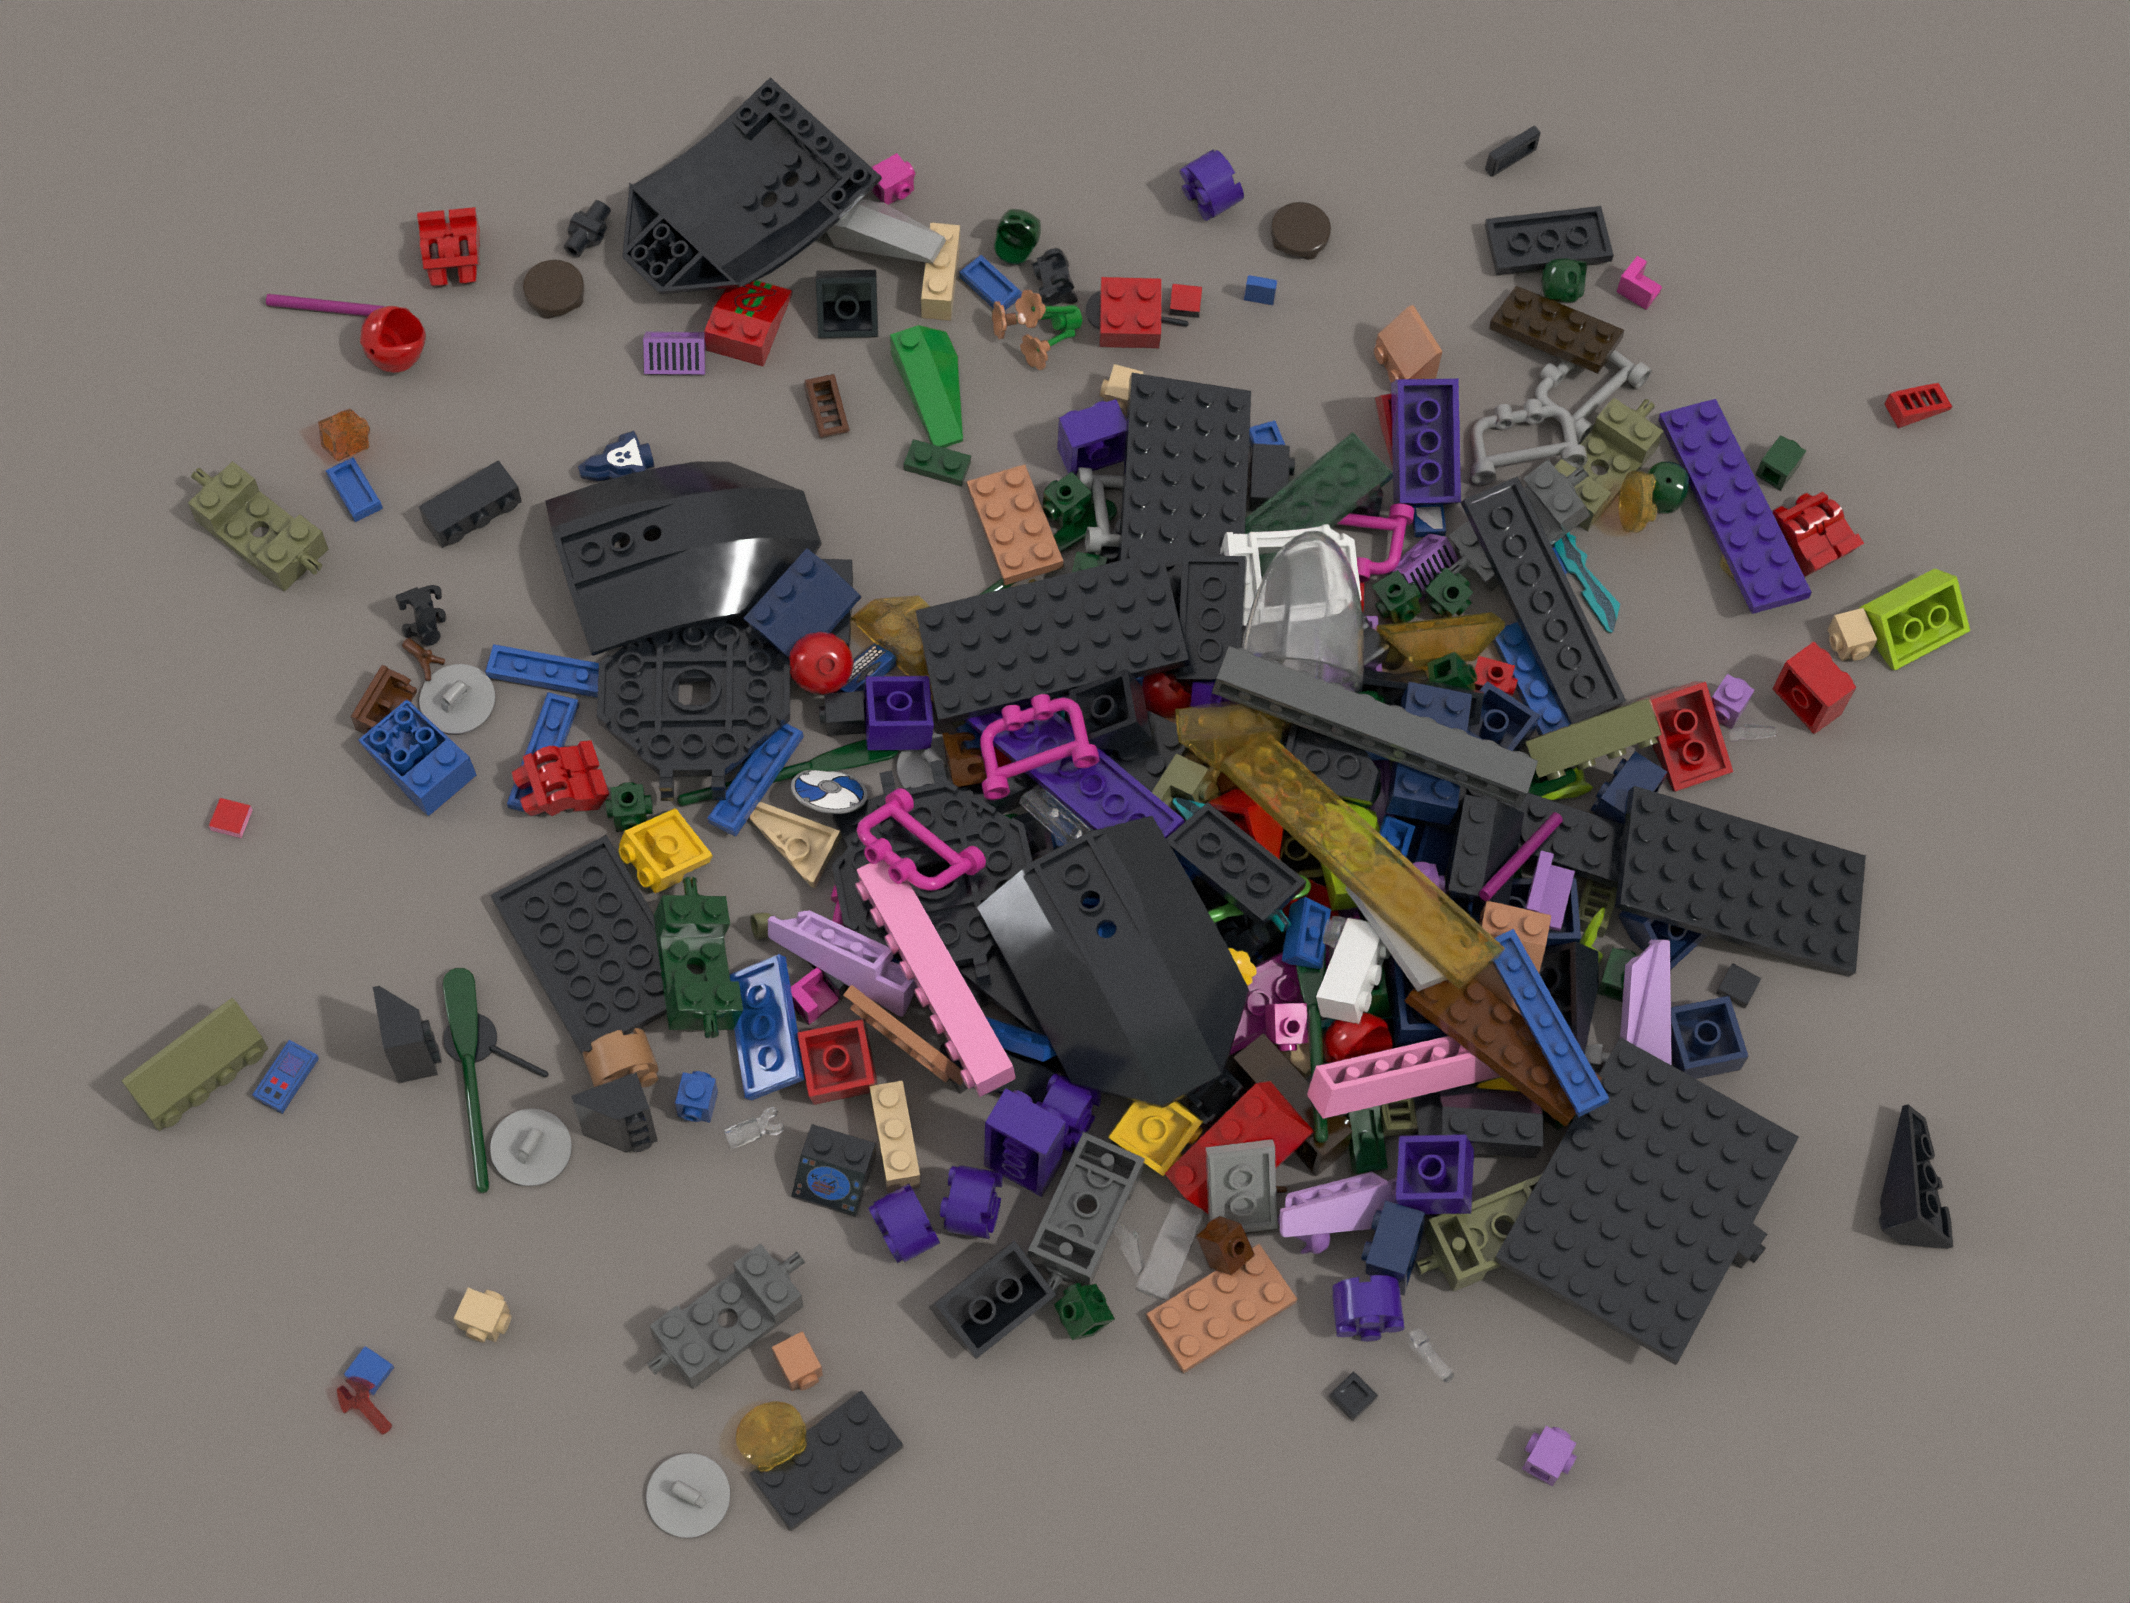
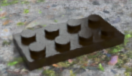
(1556, 329)

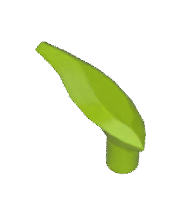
(1571, 790)
(1590, 933)

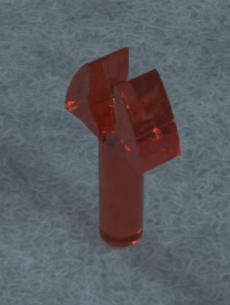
(362, 1402)

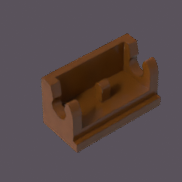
(381, 698)
(964, 765)

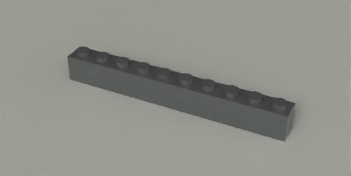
(1375, 726)

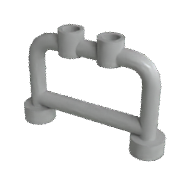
(1553, 376)
(1484, 468)
(1101, 534)

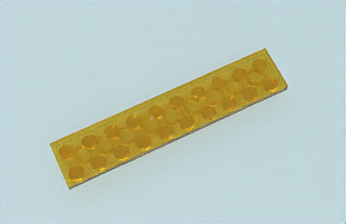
(1362, 859)

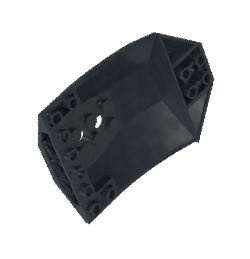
(704, 212)
(717, 552)
(1133, 1010)

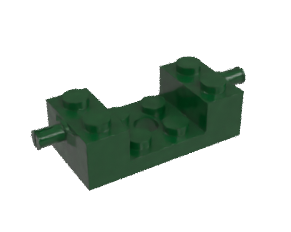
(693, 932)

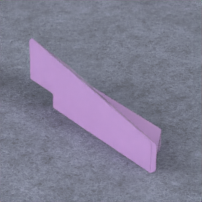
(846, 957)
(1648, 1001)
(1336, 1205)

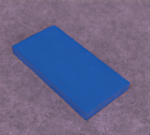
(767, 1029)

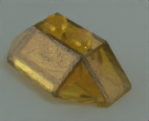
(895, 627)
(1435, 638)
(1223, 728)

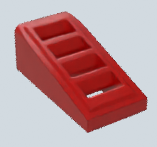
(1903, 417)

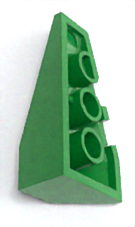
(932, 380)

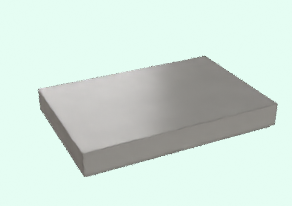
(1243, 1184)

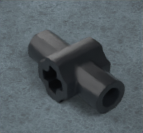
(587, 228)

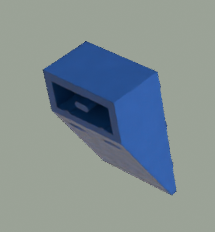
(418, 757)

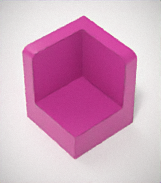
(1636, 286)
(812, 996)

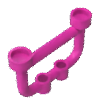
(1399, 517)
(1013, 719)
(898, 806)

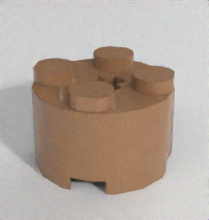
(619, 1056)

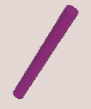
(320, 305)
(1520, 856)

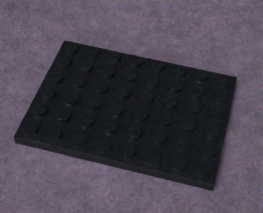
(1647, 1201)

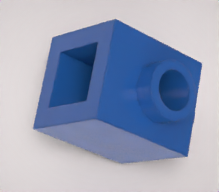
(696, 1096)

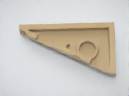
(798, 839)

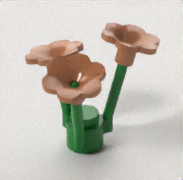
(1030, 310)

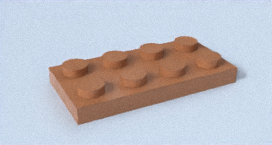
(1015, 524)
(903, 1036)
(1220, 1310)

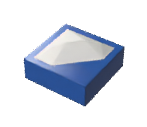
(1429, 520)

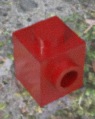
(1496, 673)

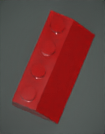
(1256, 1117)

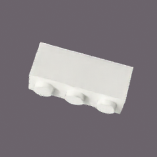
(1352, 973)

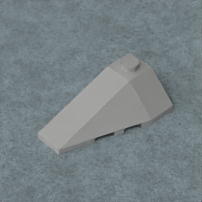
(885, 231)

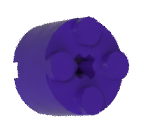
(1211, 184)
(1074, 1105)
(972, 1201)
(906, 1223)
(1367, 1307)

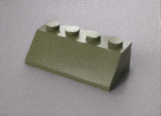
(1595, 737)
(195, 1065)

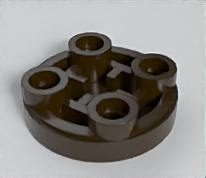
(1300, 230)
(553, 288)

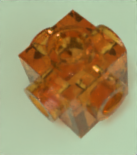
(344, 434)

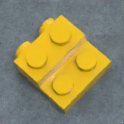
(663, 850)
(1157, 1133)

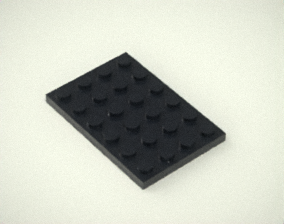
(588, 942)

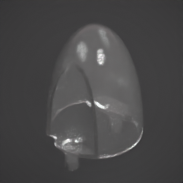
(1310, 612)

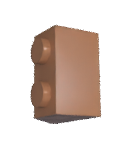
(1408, 348)

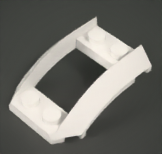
(1272, 542)

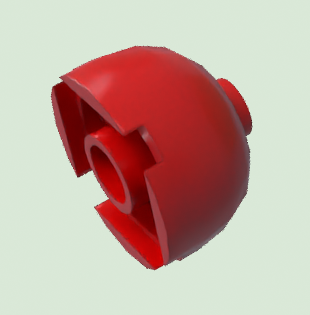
(821, 663)
(1165, 694)

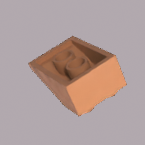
(1530, 928)

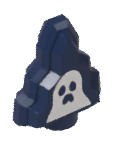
(618, 459)

